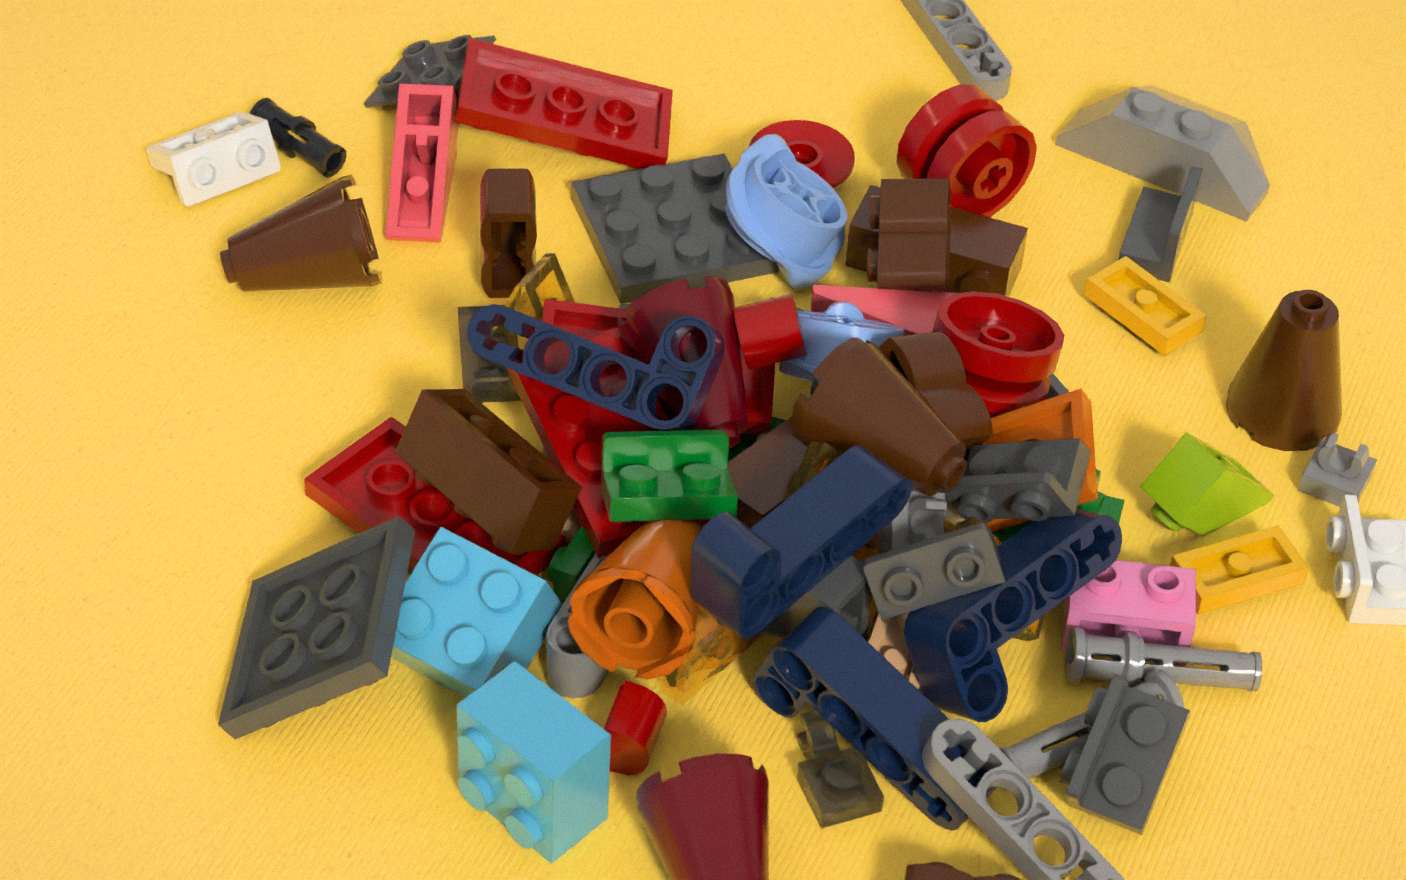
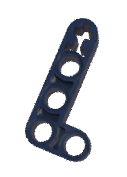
(590, 359)
(761, 571)
(959, 638)
(866, 702)

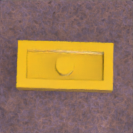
(1145, 305)
(1243, 568)

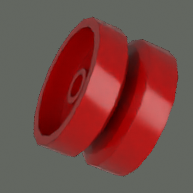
(971, 143)
(1003, 347)

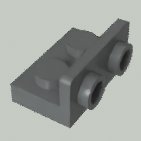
(1021, 480)
(934, 570)
(1124, 755)

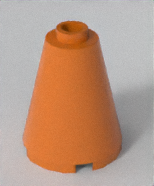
(640, 602)

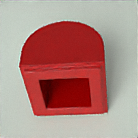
(769, 331)
(634, 727)

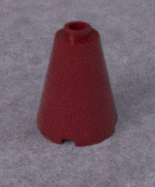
(648, 318)
(709, 818)

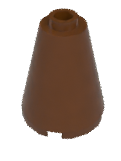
(306, 245)
(1291, 376)
(874, 406)

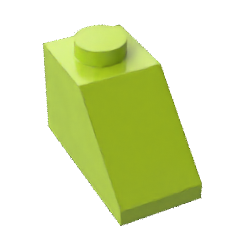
(1202, 488)

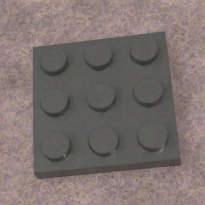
(665, 226)
(318, 628)

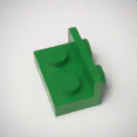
(666, 475)

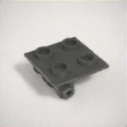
(425, 65)

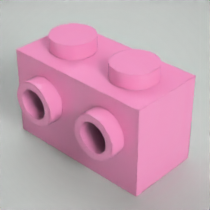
(1135, 598)

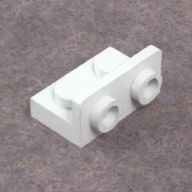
(217, 157)
(1368, 565)

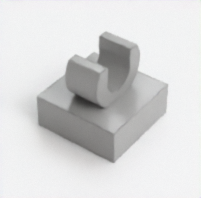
(1337, 471)
(918, 521)

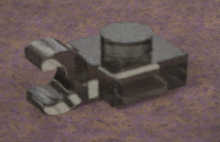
(834, 781)

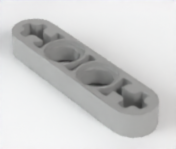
(963, 30)
(1035, 812)

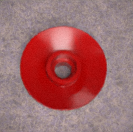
(816, 147)

